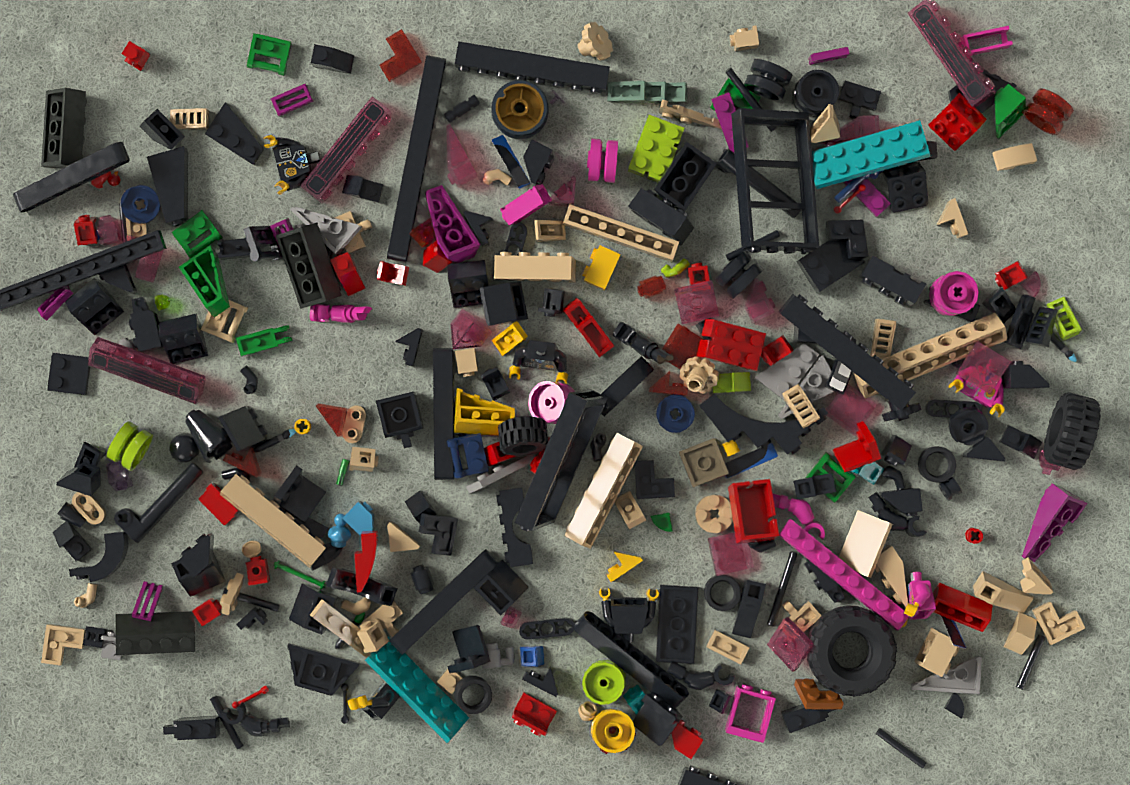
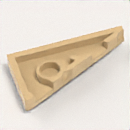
(686, 115)

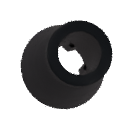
(71, 515)

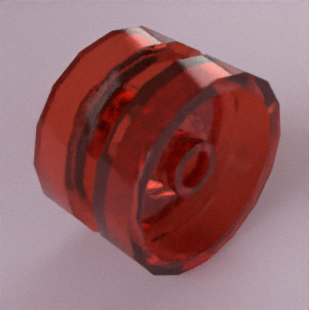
(1048, 111)

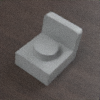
(109, 646)

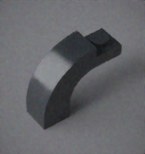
(626, 384)
(115, 552)
(374, 589)

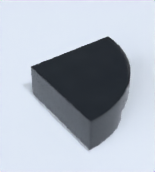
(955, 705)

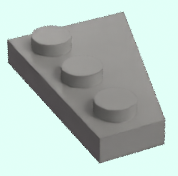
(788, 370)

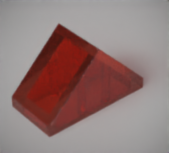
(334, 416)

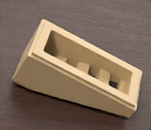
(204, 118)
(892, 324)
(795, 395)

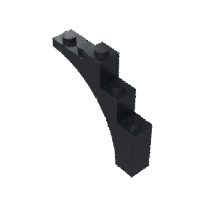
(732, 423)

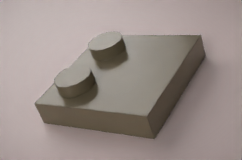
(703, 463)

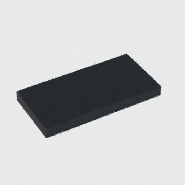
(677, 624)

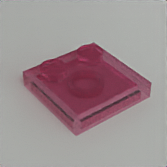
(696, 302)
(983, 367)
(850, 409)
(728, 555)
(790, 644)

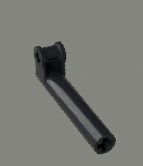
(756, 181)
(139, 527)

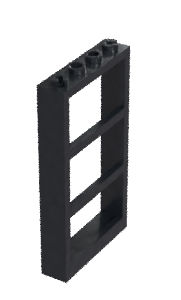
(775, 118)
(561, 459)

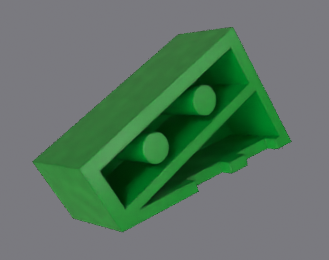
(207, 280)

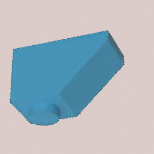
(360, 517)

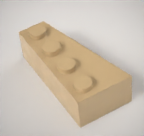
(535, 267)

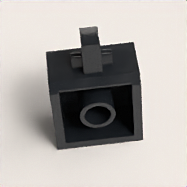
(400, 417)

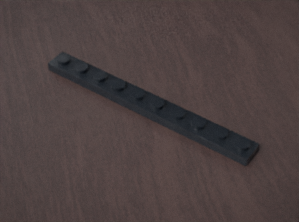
(81, 269)

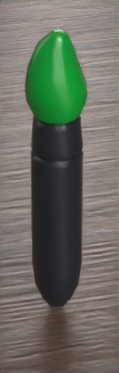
(357, 620)

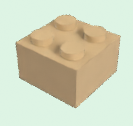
(936, 653)

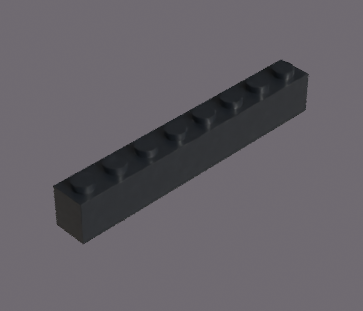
(532, 67)
(846, 351)

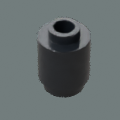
(422, 579)

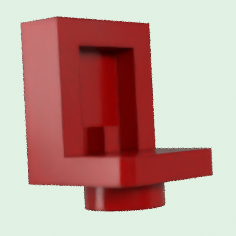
(392, 273)
(1010, 275)
(776, 350)
(207, 611)

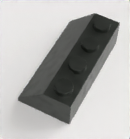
(63, 127)
(308, 265)
(163, 634)

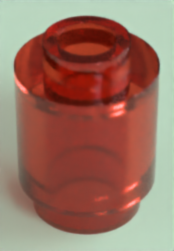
(651, 286)

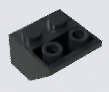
(536, 161)
(465, 282)
(504, 303)
(94, 306)
(183, 338)
(207, 579)
(501, 587)
(305, 603)

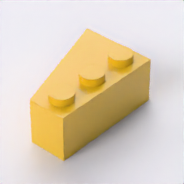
(478, 415)

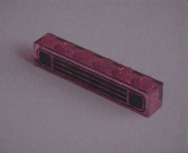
(951, 52)
(346, 149)
(146, 370)

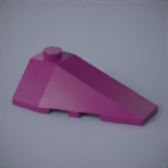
(450, 227)
(1054, 512)

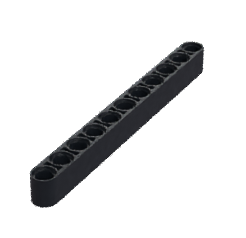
(416, 158)

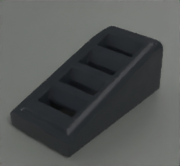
(1046, 334)

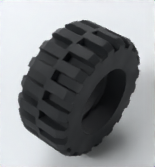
(1072, 431)

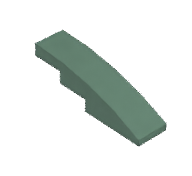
(647, 92)

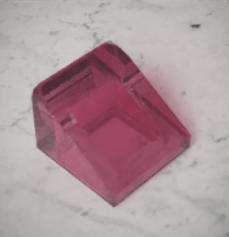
(511, 617)

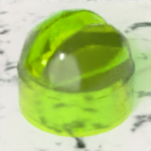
(161, 302)

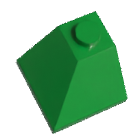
(1008, 109)

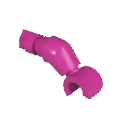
(338, 313)
(801, 510)

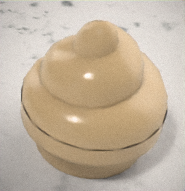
(587, 711)

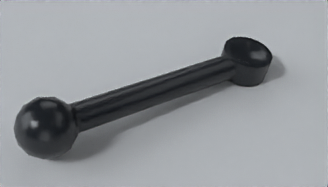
(345, 719)

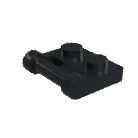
(262, 237)

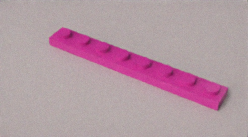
(843, 574)

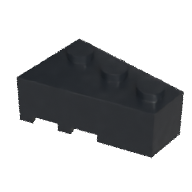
(661, 215)
(891, 282)

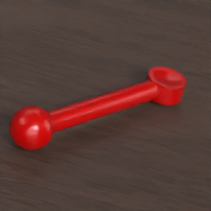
(838, 209)
(263, 690)

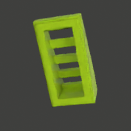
(1070, 315)

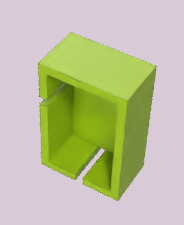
(655, 148)

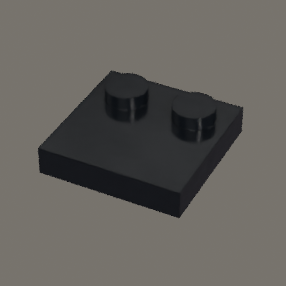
(68, 374)

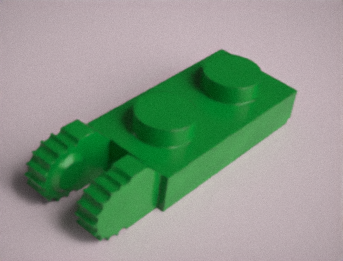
(261, 340)

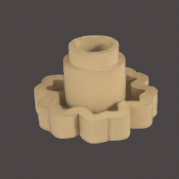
(595, 42)
(699, 375)

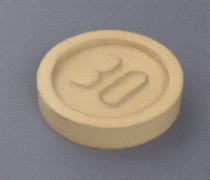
(251, 549)

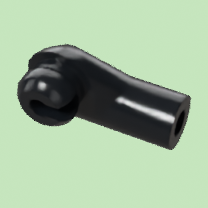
(251, 380)
(596, 446)
(229, 474)
(896, 475)
(762, 546)

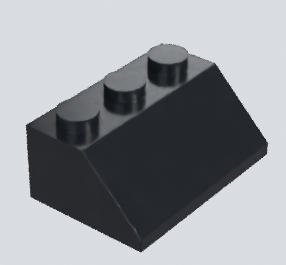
(684, 176)

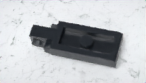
(1020, 322)

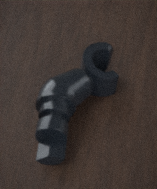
(640, 344)
(899, 522)
(699, 680)
(254, 726)

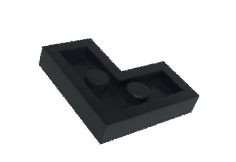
(853, 233)
(647, 486)
(443, 530)

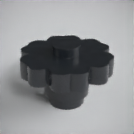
(901, 414)

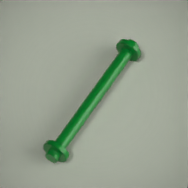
(277, 565)

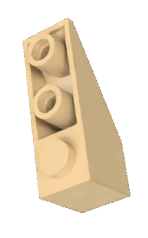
(892, 570)
(1000, 593)

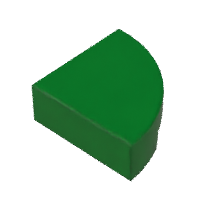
(662, 521)

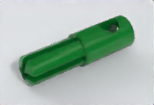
(343, 469)

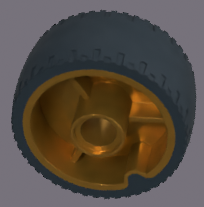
(520, 124)

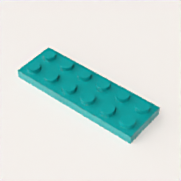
(869, 154)
(418, 691)

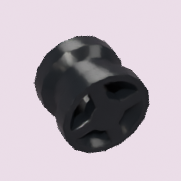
(950, 488)

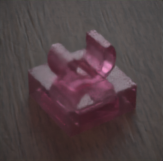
(1047, 467)

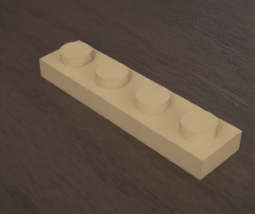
(339, 626)

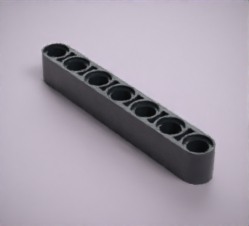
(71, 177)
(443, 412)
(443, 601)
(630, 659)

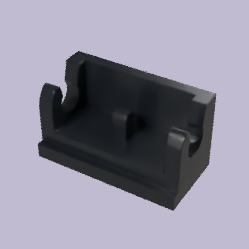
(233, 249)

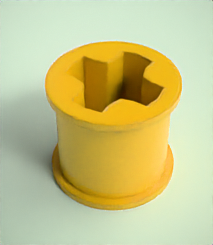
(298, 430)
(731, 447)

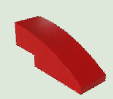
(588, 327)
(365, 559)

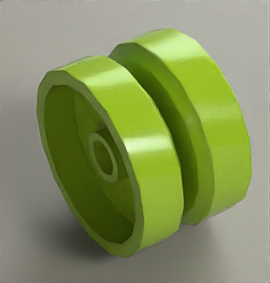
(129, 445)
(594, 688)

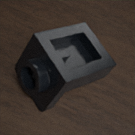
(248, 620)

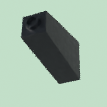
(170, 178)

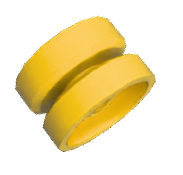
(621, 738)

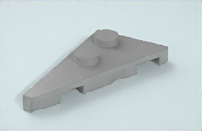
(334, 231)
(813, 384)
(499, 472)
(959, 679)

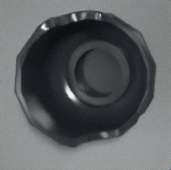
(183, 448)

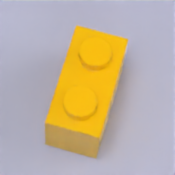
(601, 267)

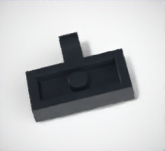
(859, 96)

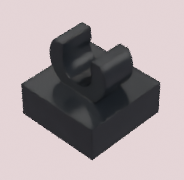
(93, 637)

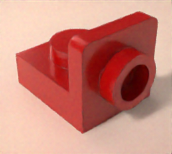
(85, 230)

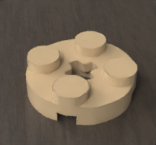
(703, 515)

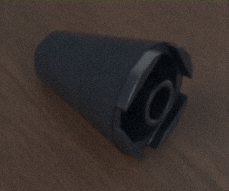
(208, 435)

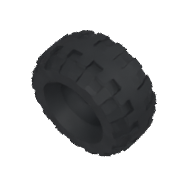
(877, 664)

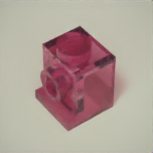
(109, 230)

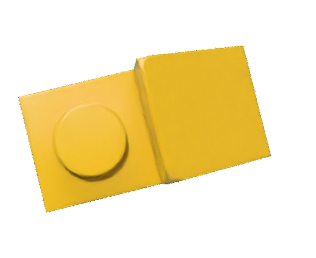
(509, 338)
(627, 562)

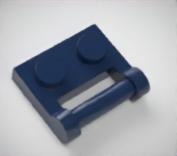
(474, 455)

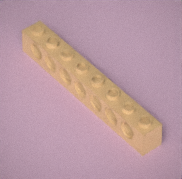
(941, 350)

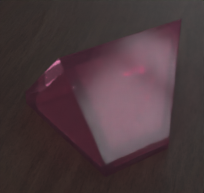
(565, 194)
(468, 331)

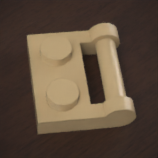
(216, 325)

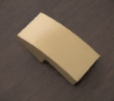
(1014, 156)

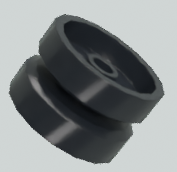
(768, 80)
(804, 92)
(736, 271)

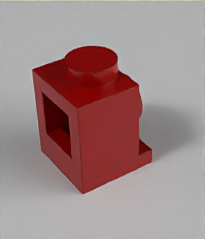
(135, 55)
(698, 268)
(263, 576)

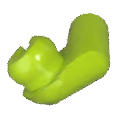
(676, 270)

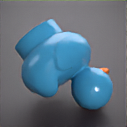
(339, 533)

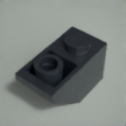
(896, 451)
(82, 479)
(200, 556)

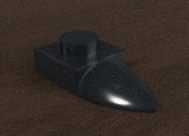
(327, 556)

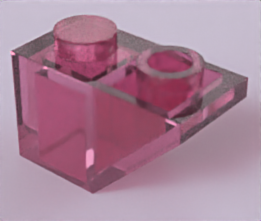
(757, 303)

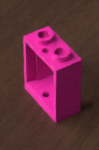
(740, 731)

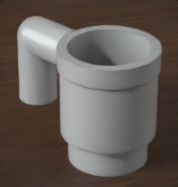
(494, 655)

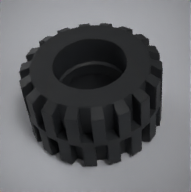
(523, 436)

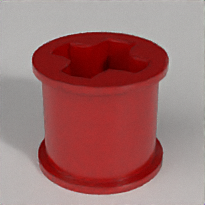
(979, 535)

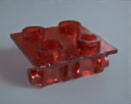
(682, 345)

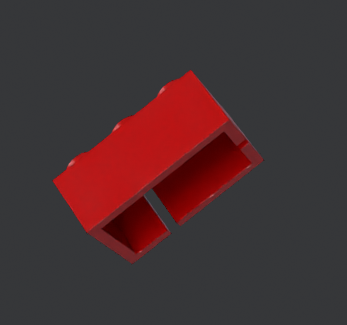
(731, 344)
(751, 511)

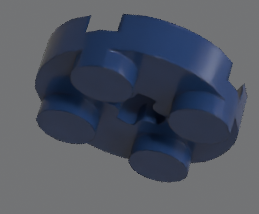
(130, 209)
(680, 423)

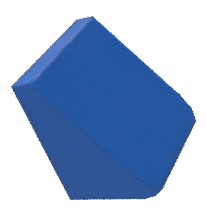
(532, 656)

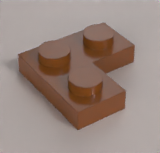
(816, 699)

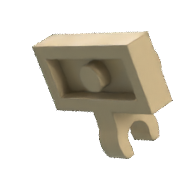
(357, 242)
(229, 600)
(386, 616)
(803, 617)

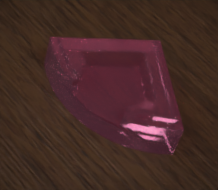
(1032, 284)

